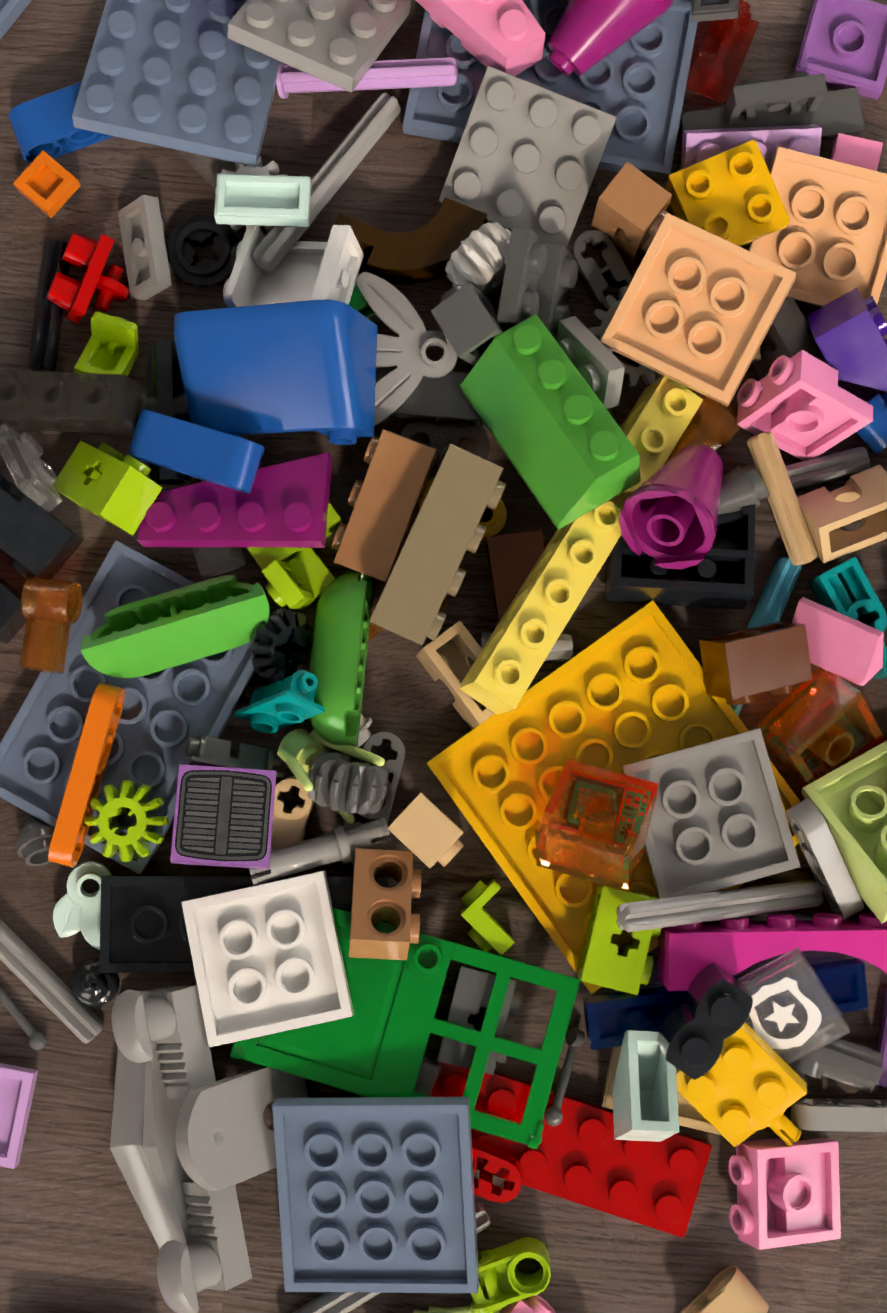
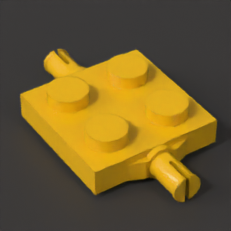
(746, 1090)

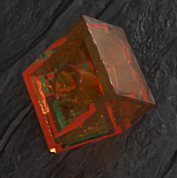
(819, 727)
(596, 825)

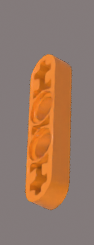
(86, 774)

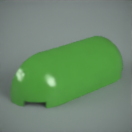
(176, 627)
(341, 656)

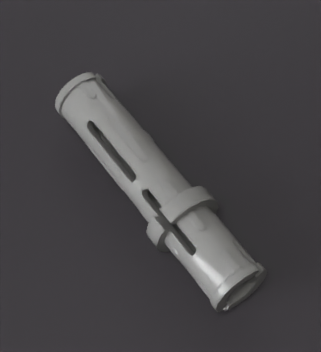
(323, 850)

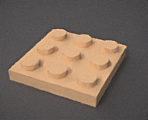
(833, 230)
(698, 309)

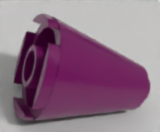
(597, 28)
(676, 509)

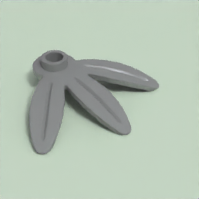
(404, 351)

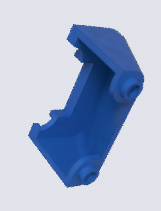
(280, 369)

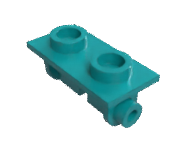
(282, 703)

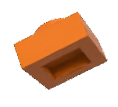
(46, 184)

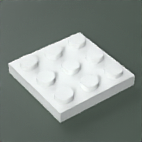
(267, 959)

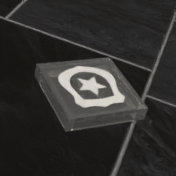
(792, 1007)

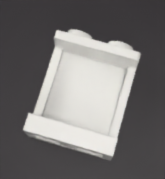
(304, 274)

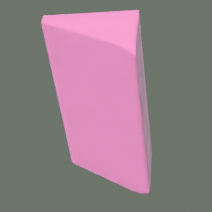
(840, 642)

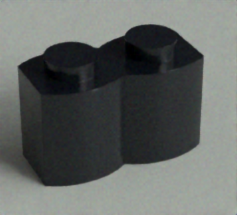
(696, 1029)

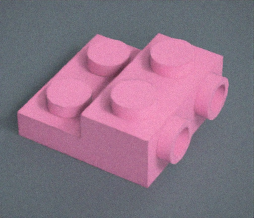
(801, 406)
(786, 1192)

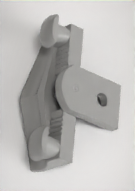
(188, 1139)

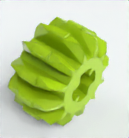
(117, 806)

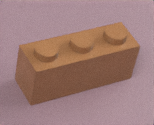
(384, 504)

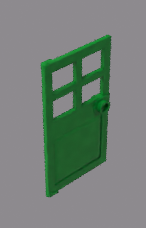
(393, 1016)

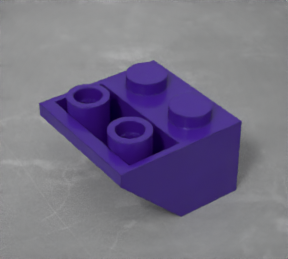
(852, 339)

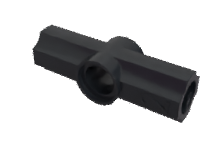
(166, 398)

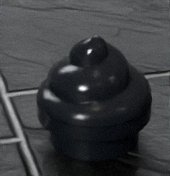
(94, 987)

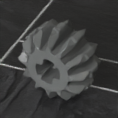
(348, 783)

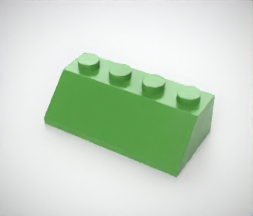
(550, 423)

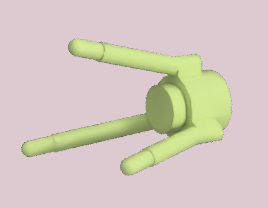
(301, 749)

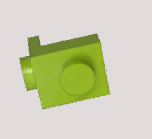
(111, 347)
(298, 580)
(486, 930)

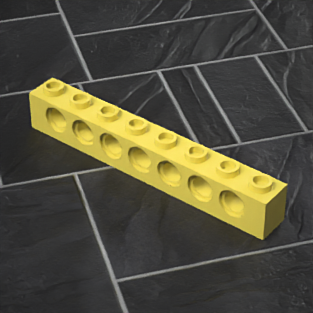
(573, 559)

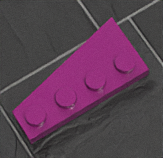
(281, 510)

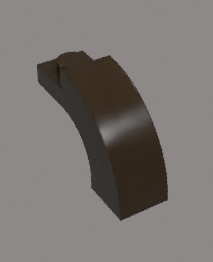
(420, 253)

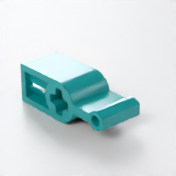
(851, 594)

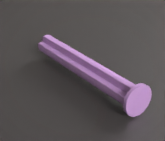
(381, 75)

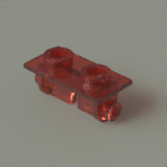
(722, 55)

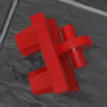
(76, 295)

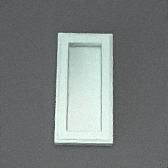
(262, 200)

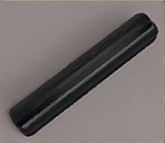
(47, 314)

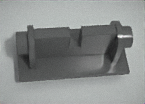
(216, 753)

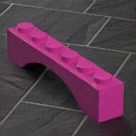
(741, 943)

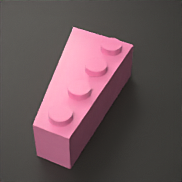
(493, 31)

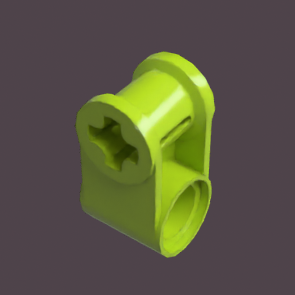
(504, 1280)

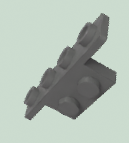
(784, 102)

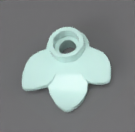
(79, 909)

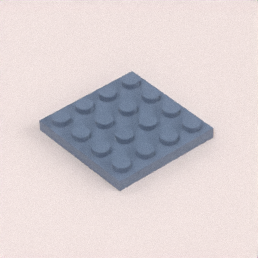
(177, 80)
(376, 1194)

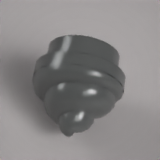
(34, 842)

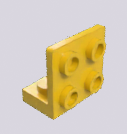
(729, 195)

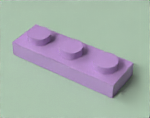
(706, 143)

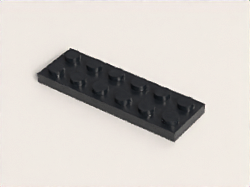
(146, 923)

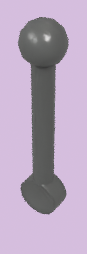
(575, 1039)
(37, 1040)

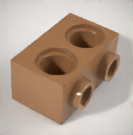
(377, 903)

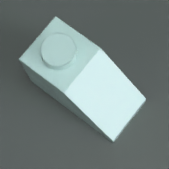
(644, 1091)

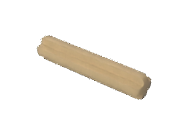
(782, 498)

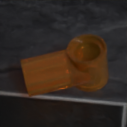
(710, 426)
(49, 612)

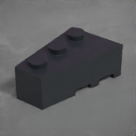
(32, 535)
(718, 581)

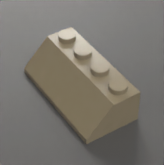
(437, 544)

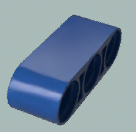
(48, 125)
(196, 451)

